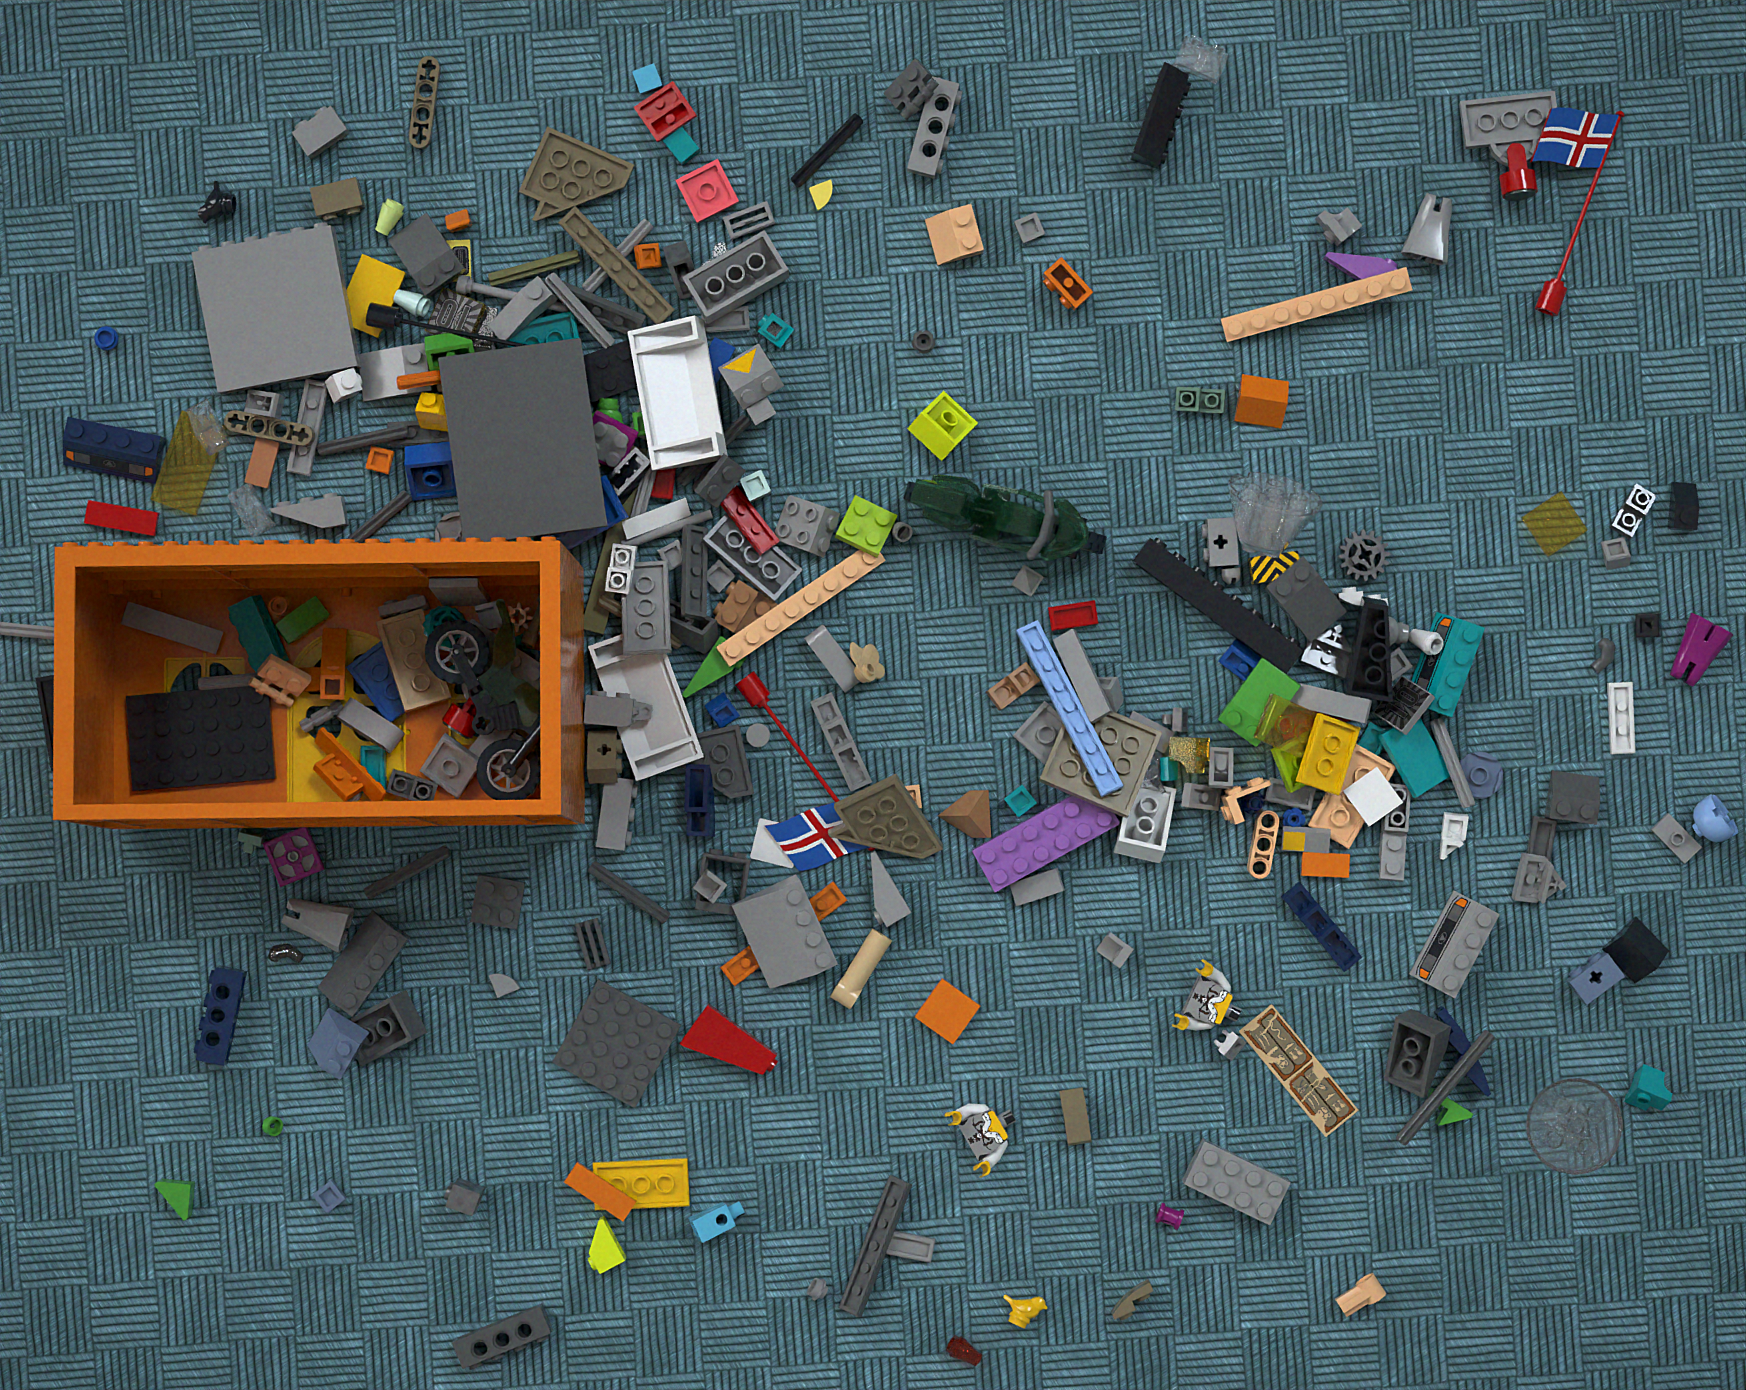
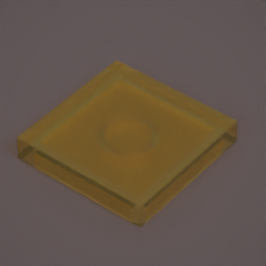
(1554, 523)

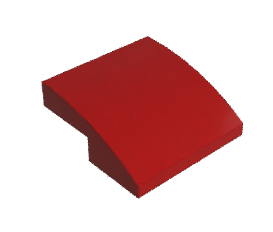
(665, 111)

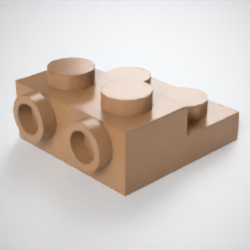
(741, 607)

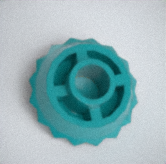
(437, 617)

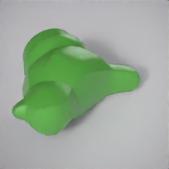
(610, 407)

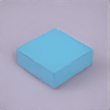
(647, 79)

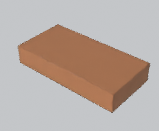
(262, 462)

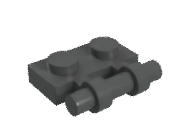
(907, 85)

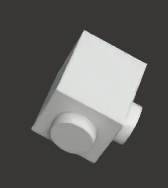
(344, 385)

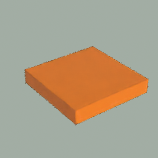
(947, 1011)

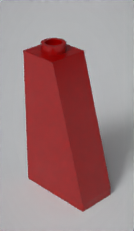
(726, 1040)

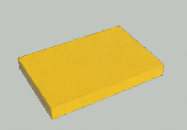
(373, 283)
(1328, 754)

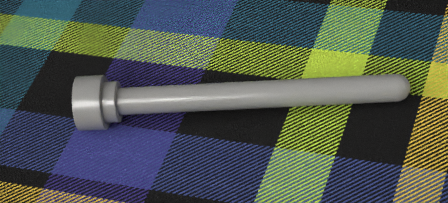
(467, 285)

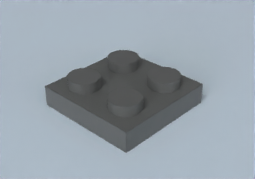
(497, 901)

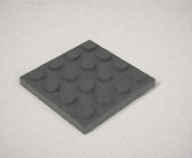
(616, 1043)

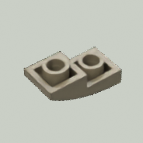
(1125, 1306)

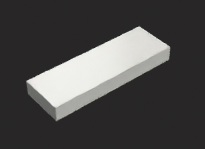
(1621, 718)

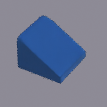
(722, 710)

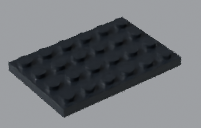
(200, 738)

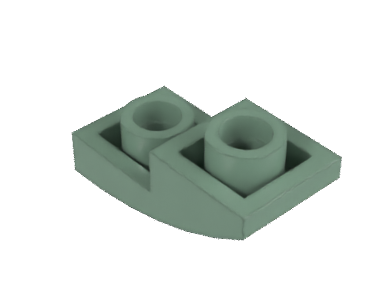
(1200, 400)

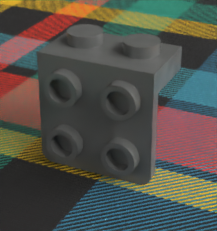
(718, 480)

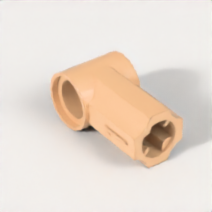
(1366, 1291)

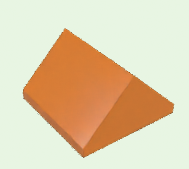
(1262, 401)

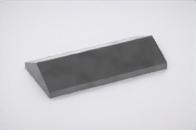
(768, 573)

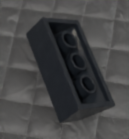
(1160, 116)

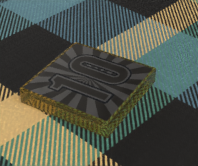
(456, 312)

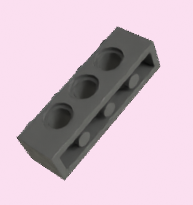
(535, 1317)

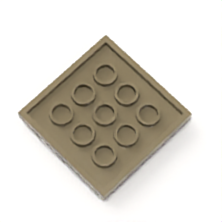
(1129, 749)

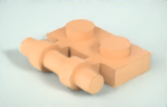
(283, 675)

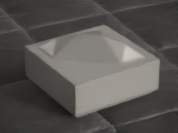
(1027, 580)

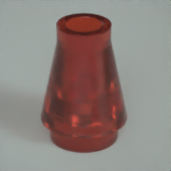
(962, 1350)

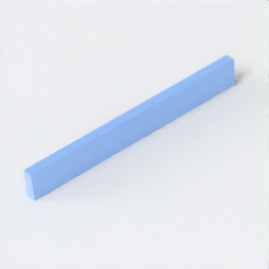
(1069, 708)

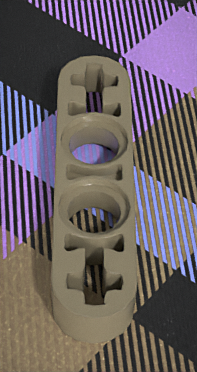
(424, 102)
(269, 428)

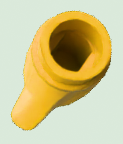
(1024, 1309)

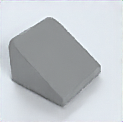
(1615, 553)

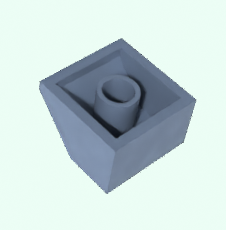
(336, 1043)

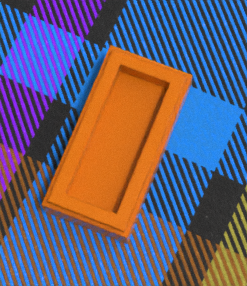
(1325, 864)

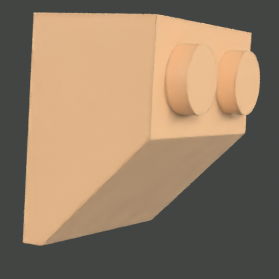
(954, 235)

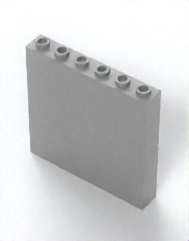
(276, 308)

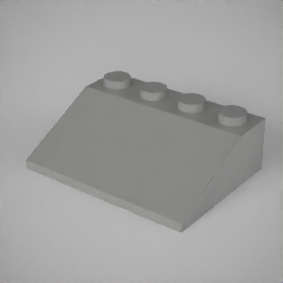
(784, 933)

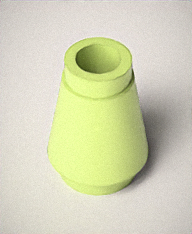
(389, 215)

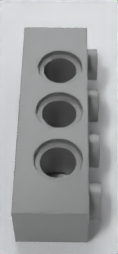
(918, 162)

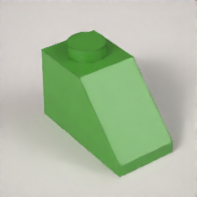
(445, 345)

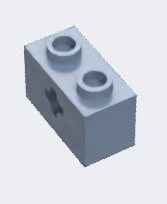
(1607, 976)

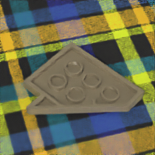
(571, 174)
(886, 819)

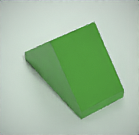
(178, 1194)

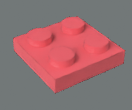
(707, 191)

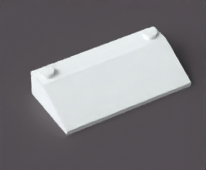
(677, 393)
(669, 735)

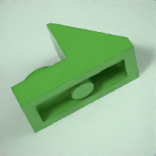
(1451, 1112)

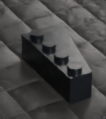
(1370, 654)

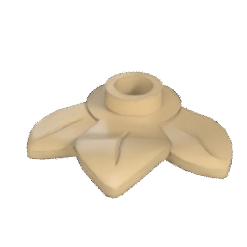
(866, 662)

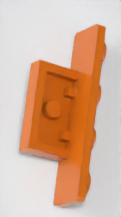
(343, 772)

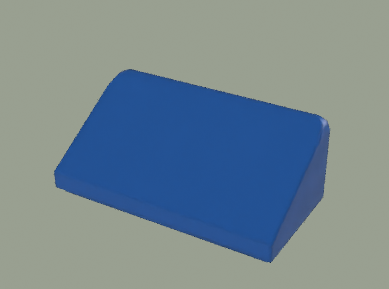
(1239, 659)

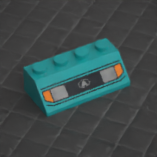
(1447, 671)

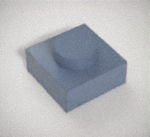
(329, 1196)

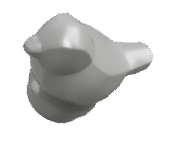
(1398, 632)

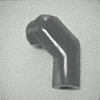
(1607, 655)

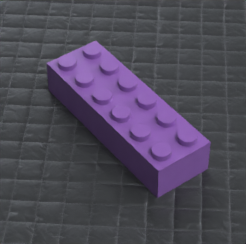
(1041, 840)

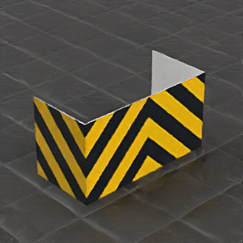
(1267, 568)

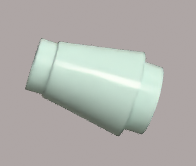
(413, 302)

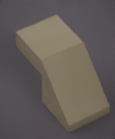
(1075, 1116)

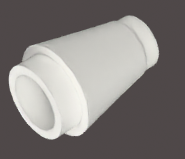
(1427, 641)

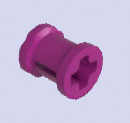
(1169, 1216)

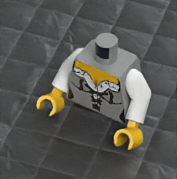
(1207, 1001)
(983, 1132)

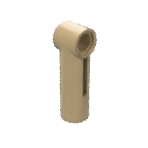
(861, 968)

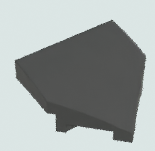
(1328, 653)

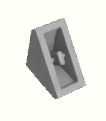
(264, 403)

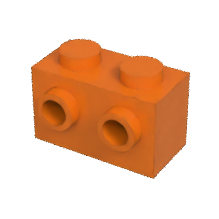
(1067, 284)

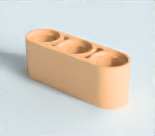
(1263, 832)

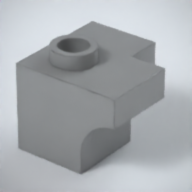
(1338, 226)

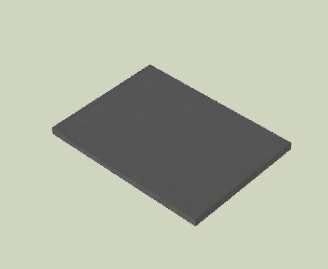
(523, 441)

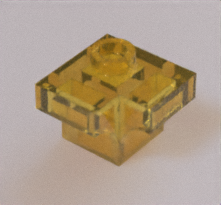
(1190, 752)

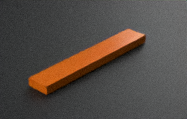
(745, 962)

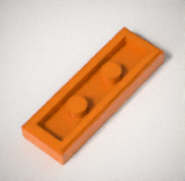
(600, 1191)

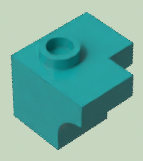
(1648, 1089)

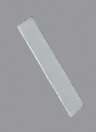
(656, 518)

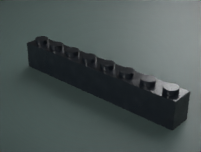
(1217, 605)

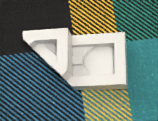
(1453, 832)

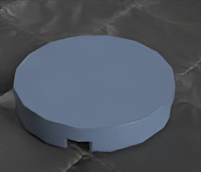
(1482, 773)

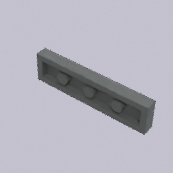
(608, 312)
(694, 572)

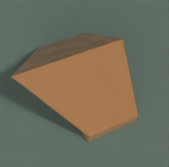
(970, 814)

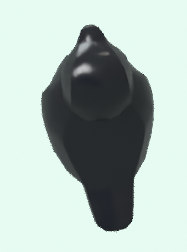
(217, 204)

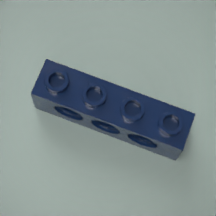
(220, 1052)

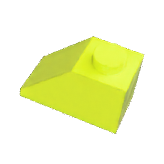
(605, 1248)

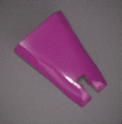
(1698, 648)

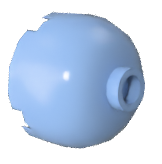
(1712, 820)

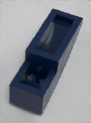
(699, 800)

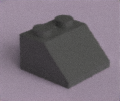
(1573, 797)

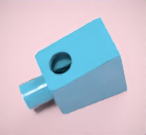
(705, 1223)

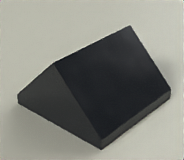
(1636, 950)

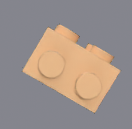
(1231, 809)

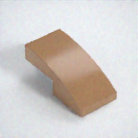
(1012, 686)

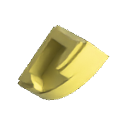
(821, 194)

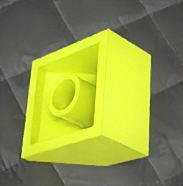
(942, 425)

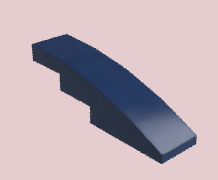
(1321, 926)
(1461, 1045)

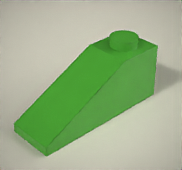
(711, 670)

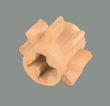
(522, 623)

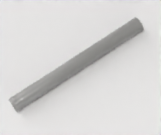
(668, 529)

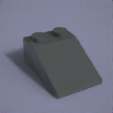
(427, 255)
(1305, 599)
(390, 1026)
(1416, 1051)

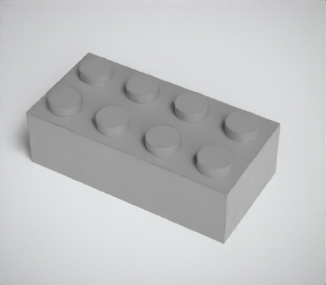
(1236, 1181)

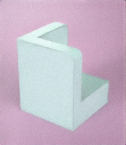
(755, 486)

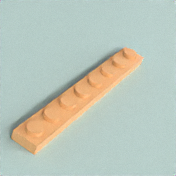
(1316, 304)
(797, 606)

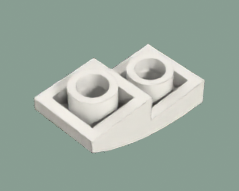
(621, 568)
(1353, 598)

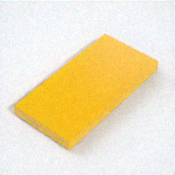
(649, 1182)

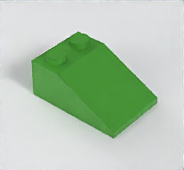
(1248, 703)

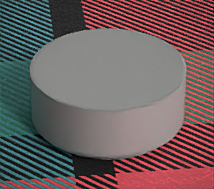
(758, 735)

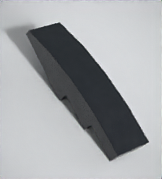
(629, 474)

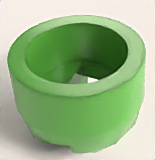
(278, 1126)

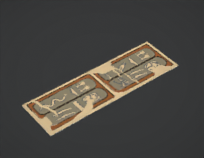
(1298, 1070)

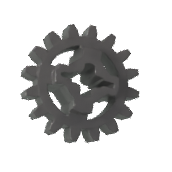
(1368, 565)

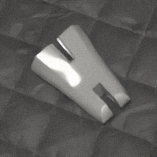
(1430, 232)
(320, 922)

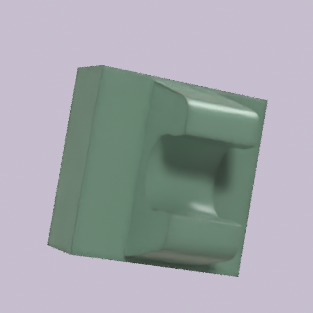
(252, 838)

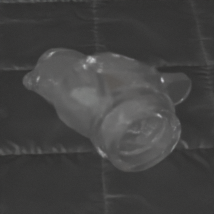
(1153, 773)

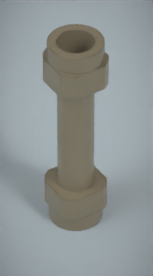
(530, 637)

